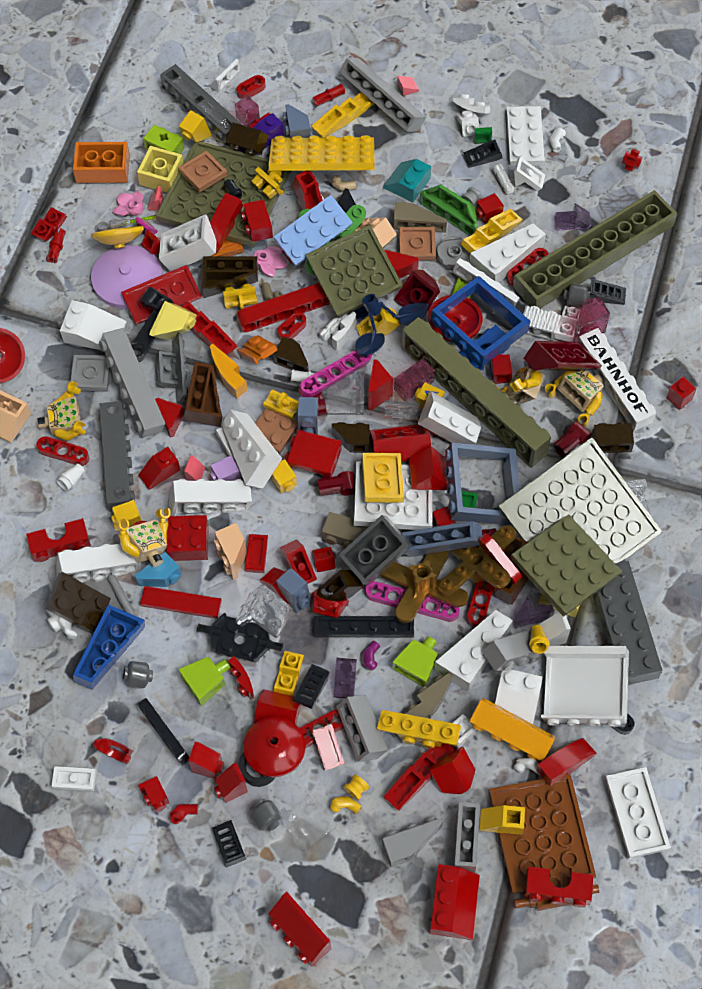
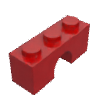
(43, 547)
(539, 888)

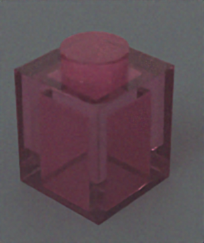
(247, 111)

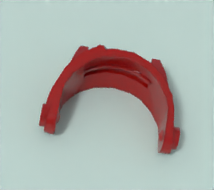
(319, 602)
(104, 746)

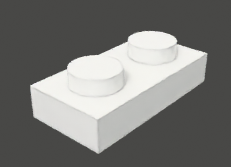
(74, 778)

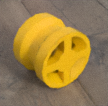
(356, 787)

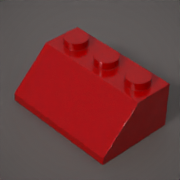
(401, 439)
(454, 902)
(299, 930)

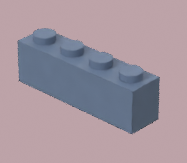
(443, 538)

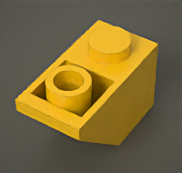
(503, 819)

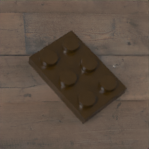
(77, 602)

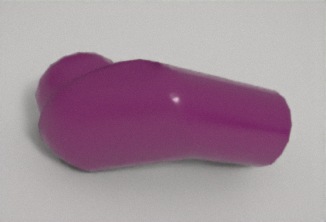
(368, 655)

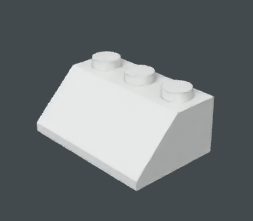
(187, 243)
(449, 420)

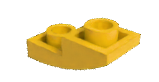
(289, 673)

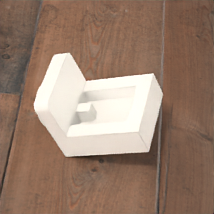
(469, 122)

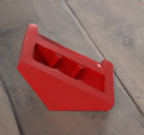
(454, 772)

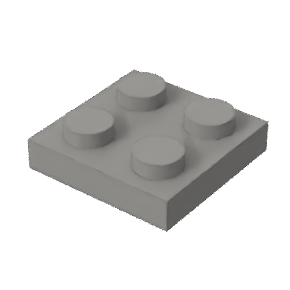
(90, 372)

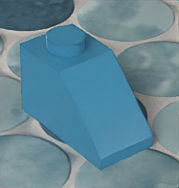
(159, 576)

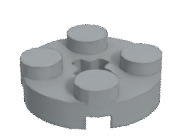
(445, 249)

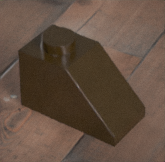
(290, 355)
(340, 585)

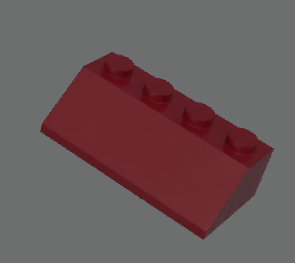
(560, 357)

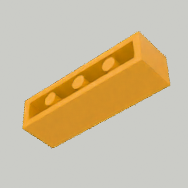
(512, 729)

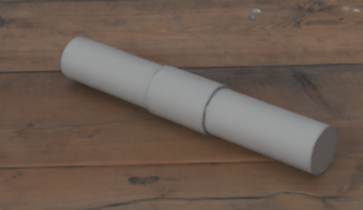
(120, 594)

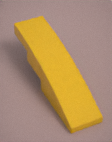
(342, 115)
(492, 231)

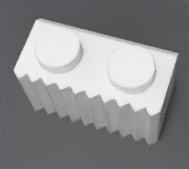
(542, 323)

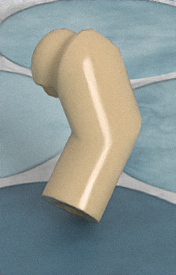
(341, 185)

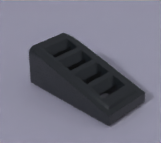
(486, 147)
(606, 298)
(317, 675)
(233, 859)

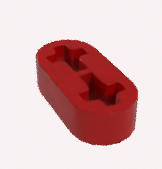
(250, 86)
(289, 325)

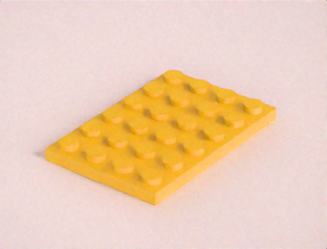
(322, 153)

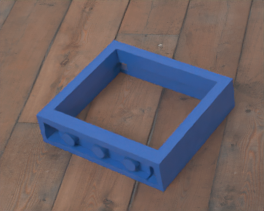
(497, 303)

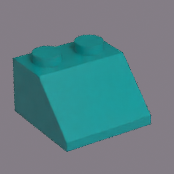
(409, 179)

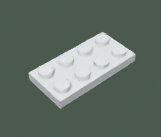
(525, 134)
(637, 813)

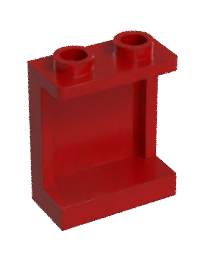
(314, 453)

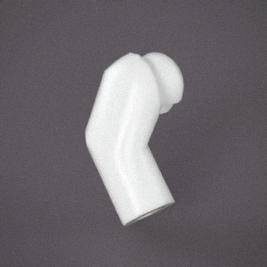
(555, 137)
(523, 763)

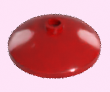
(464, 315)
(12, 355)
(278, 758)

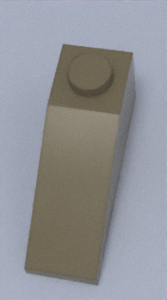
(415, 216)

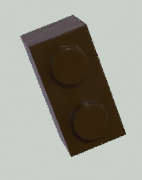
(247, 139)
(614, 437)

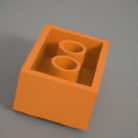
(101, 162)

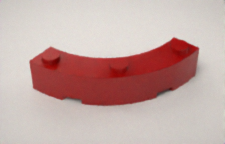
(307, 191)

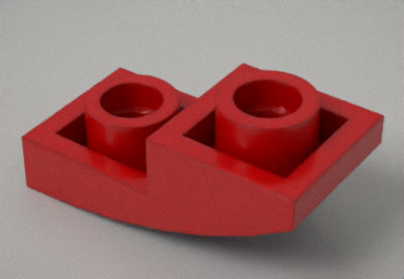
(45, 228)
(243, 682)

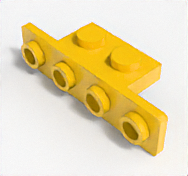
(419, 729)

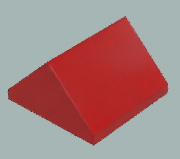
(380, 386)
(428, 470)
(278, 705)

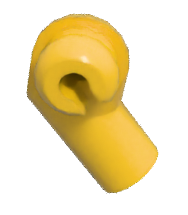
(345, 802)

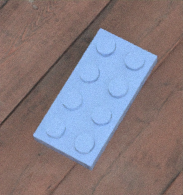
(313, 230)

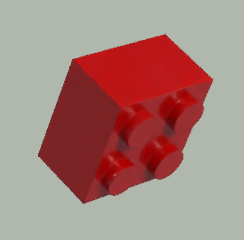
(188, 537)

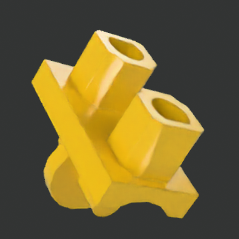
(272, 187)
(239, 297)
(281, 404)

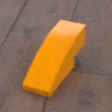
(228, 372)

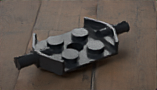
(226, 630)

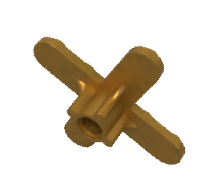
(478, 565)
(421, 582)

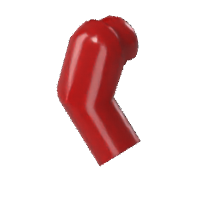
(182, 811)

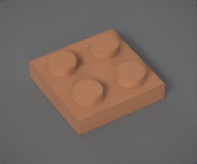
(203, 171)
(418, 242)
(276, 428)

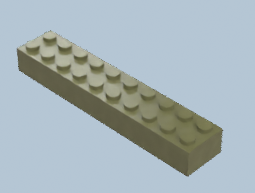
(594, 250)
(476, 392)

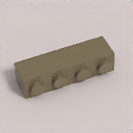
(340, 530)

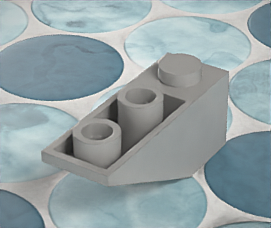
(406, 844)

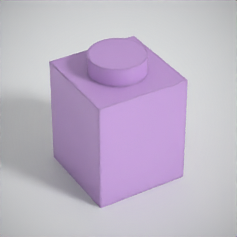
(225, 469)

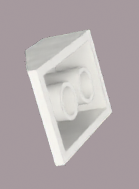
(87, 323)
(519, 693)

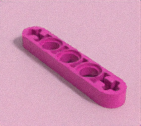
(330, 378)
(400, 591)

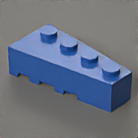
(110, 640)

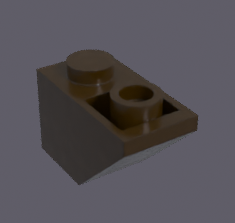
(353, 436)

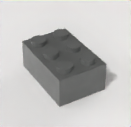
(375, 550)

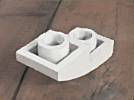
(468, 103)
(567, 324)
(347, 327)

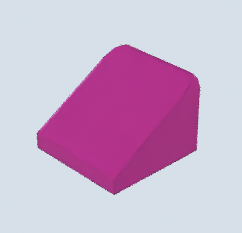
(147, 226)

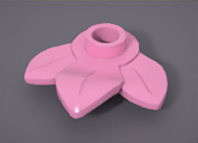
(129, 204)
(271, 260)

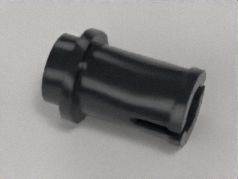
(233, 190)

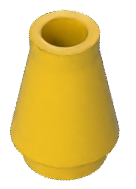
(538, 641)

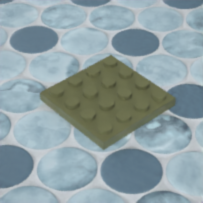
(353, 269)
(566, 565)

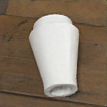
(70, 477)

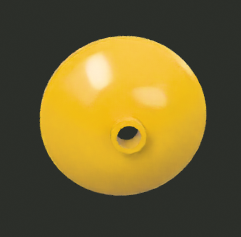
(117, 237)

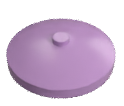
(121, 270)

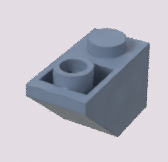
(297, 122)
(308, 414)
(294, 590)

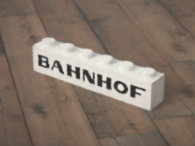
(617, 381)

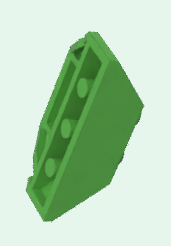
(451, 207)

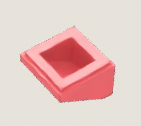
(406, 85)
(155, 199)
(194, 469)

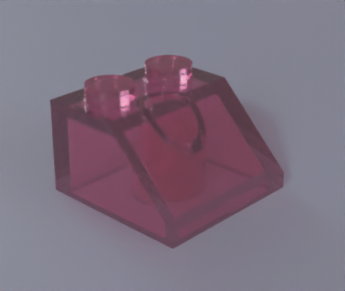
(592, 316)

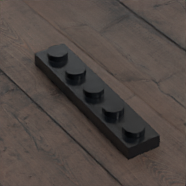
(362, 627)

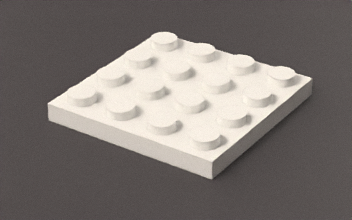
(410, 515)

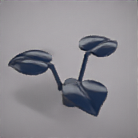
(372, 342)

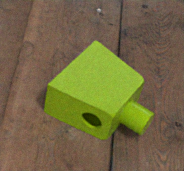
(417, 661)
(204, 678)

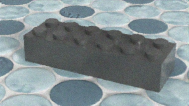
(627, 625)

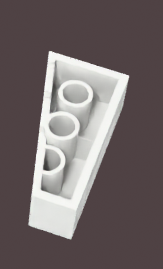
(506, 252)
(250, 448)
(208, 496)
(96, 562)
(466, 658)

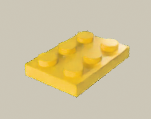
(382, 477)

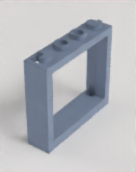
(452, 473)

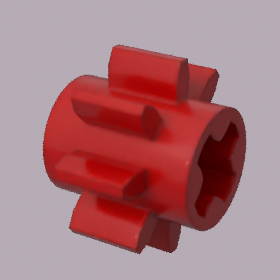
(632, 160)

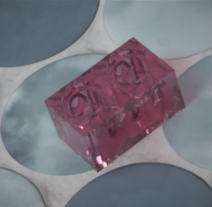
(413, 378)

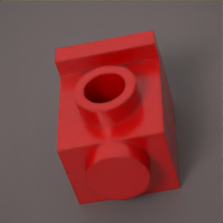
(154, 794)

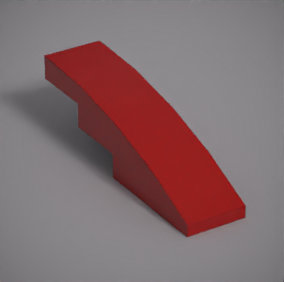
(210, 332)
(416, 776)

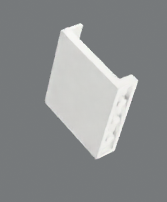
(586, 685)

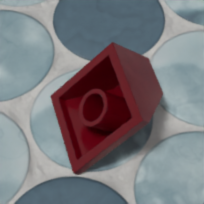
(418, 289)

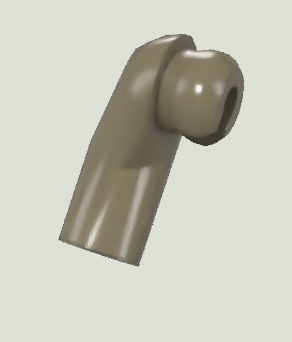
(268, 294)

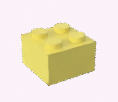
(159, 168)

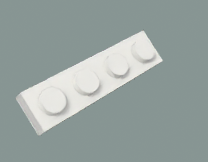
(468, 273)

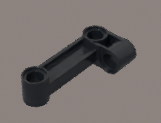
(153, 301)

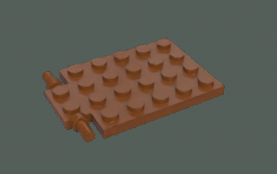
(550, 838)

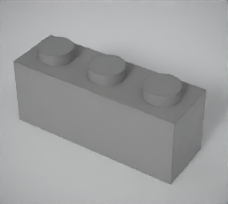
(511, 651)
(362, 728)
(467, 836)

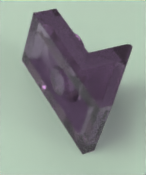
(573, 220)
(530, 616)
(345, 677)

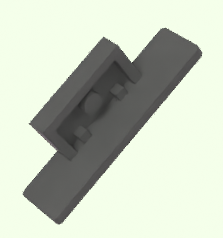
(172, 368)

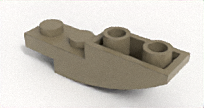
(430, 698)

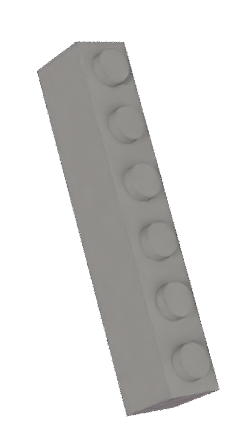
(382, 94)
(132, 382)

